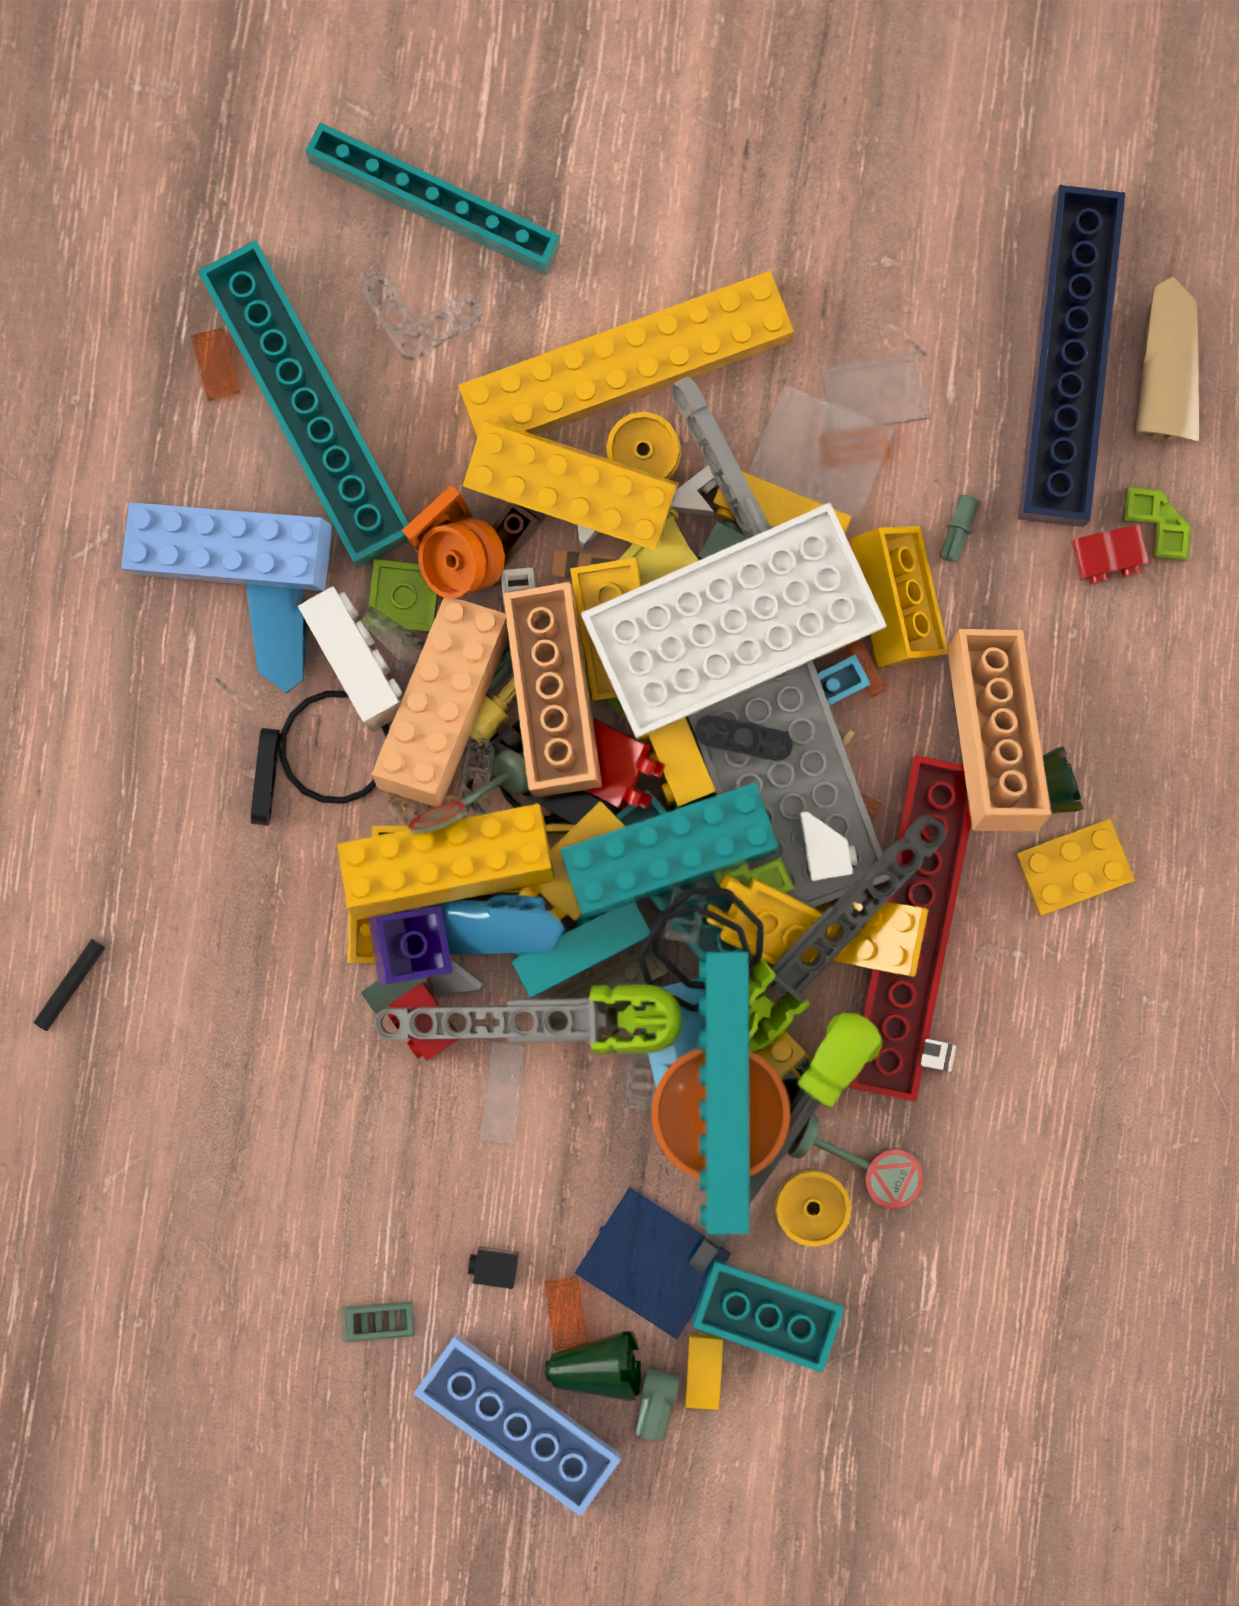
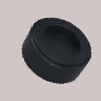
(511, 737)

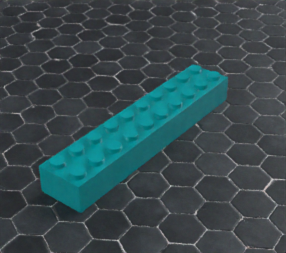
(306, 403)

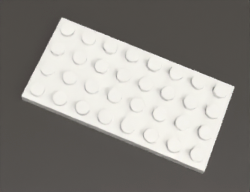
(733, 620)

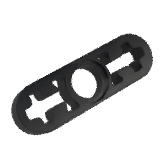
(766, 751)
(265, 776)

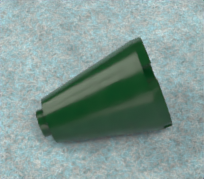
(1061, 782)
(598, 1367)

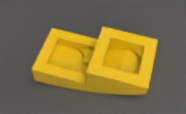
(704, 1372)

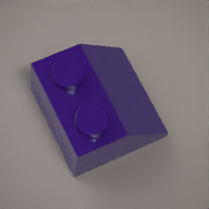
(410, 945)

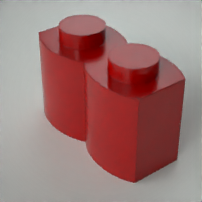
(1110, 553)

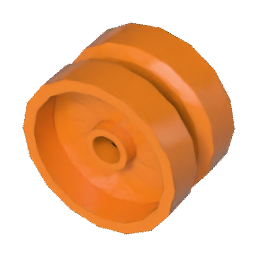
(461, 558)

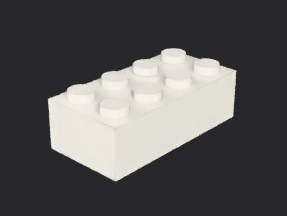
(350, 655)

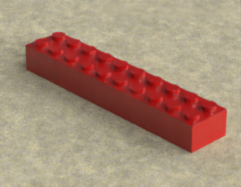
(905, 1004)

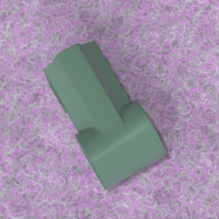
(657, 1396)

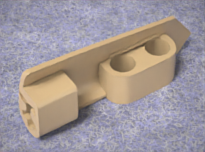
(1170, 366)

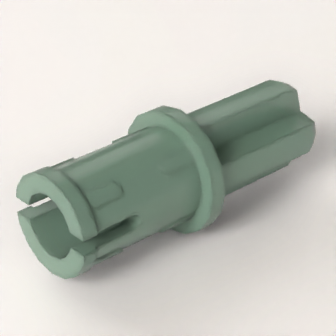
(959, 528)

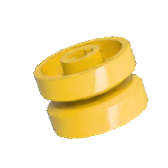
(646, 429)
(818, 1227)

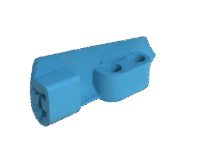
(278, 634)
(500, 925)

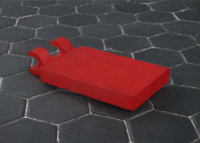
(620, 765)

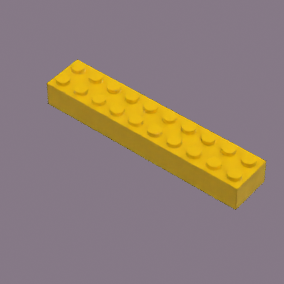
(632, 359)

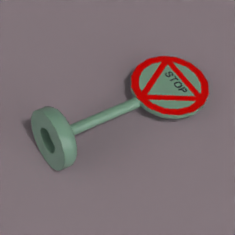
(509, 773)
(890, 1178)

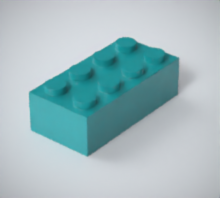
(582, 948)
(767, 1315)

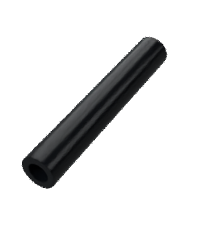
(69, 985)

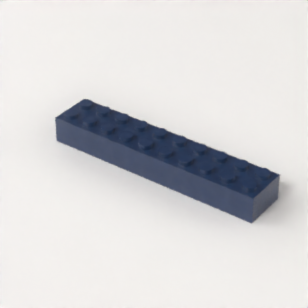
(1071, 356)

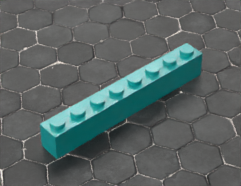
(432, 198)
(727, 1093)

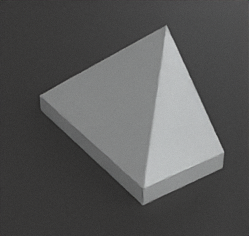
(455, 982)

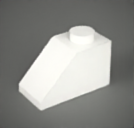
(825, 849)

